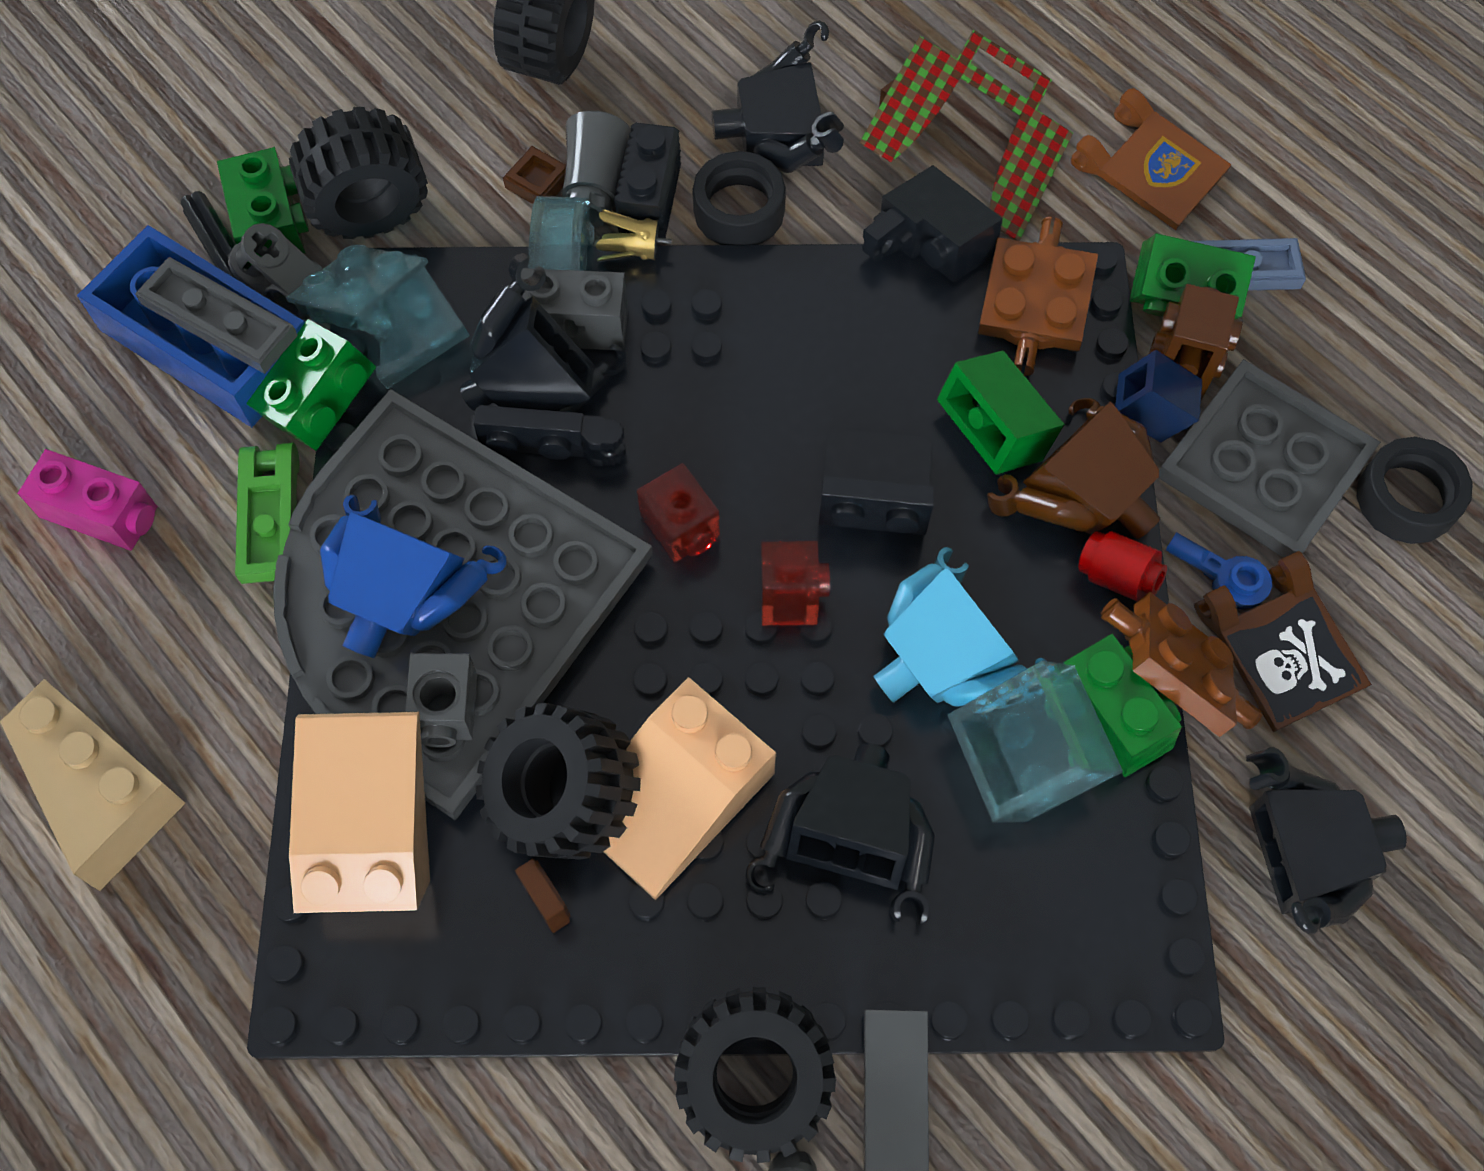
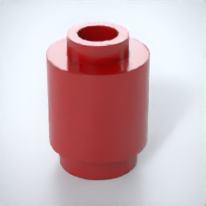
(1122, 565)

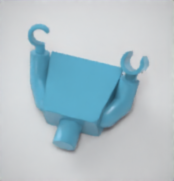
(943, 639)

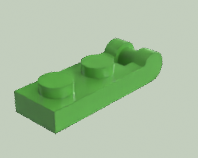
(264, 509)

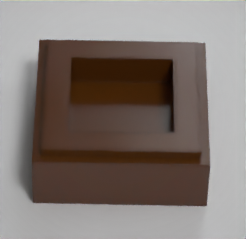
(535, 175)
(543, 895)

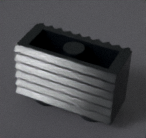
(649, 175)

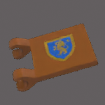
(1156, 165)

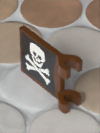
(1286, 647)

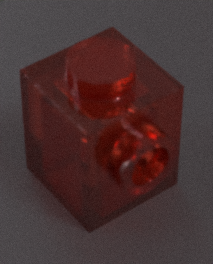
(679, 513)
(792, 582)

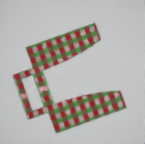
(926, 85)

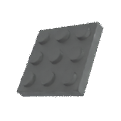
(1268, 460)

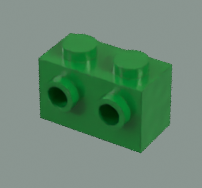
(261, 192)
(1172, 262)
(312, 384)
(999, 412)
(1130, 710)

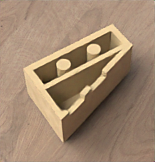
(87, 785)

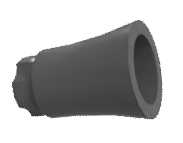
(594, 159)

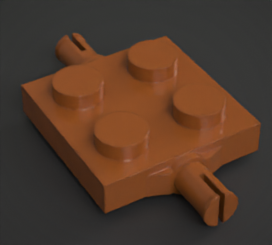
(1038, 294)
(1183, 662)

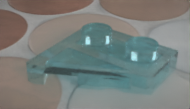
(419, 330)

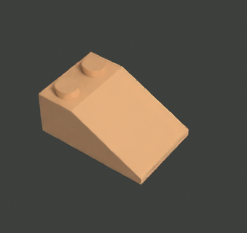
(694, 777)
(358, 813)

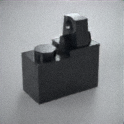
(938, 222)

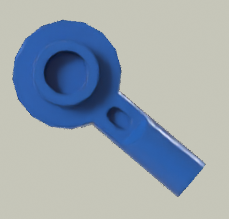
(1242, 575)

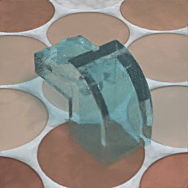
(560, 233)

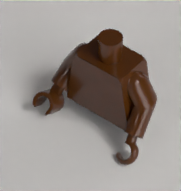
(1089, 477)

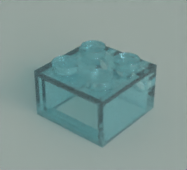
(1034, 742)

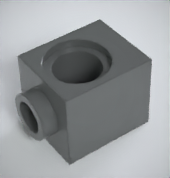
(439, 675)

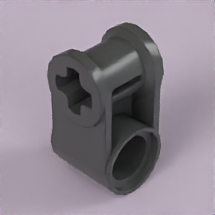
(279, 269)

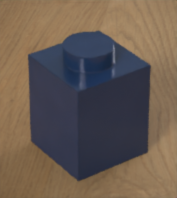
(1159, 395)

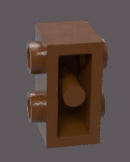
(1199, 332)

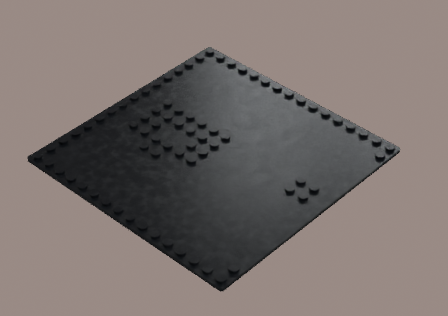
(1036, 931)

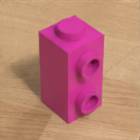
(88, 499)

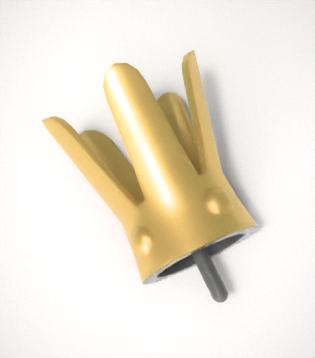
(639, 243)

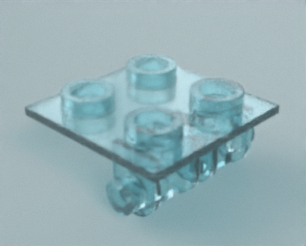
(354, 287)

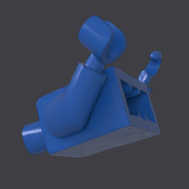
(394, 578)

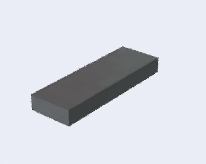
(216, 315)
(896, 1091)

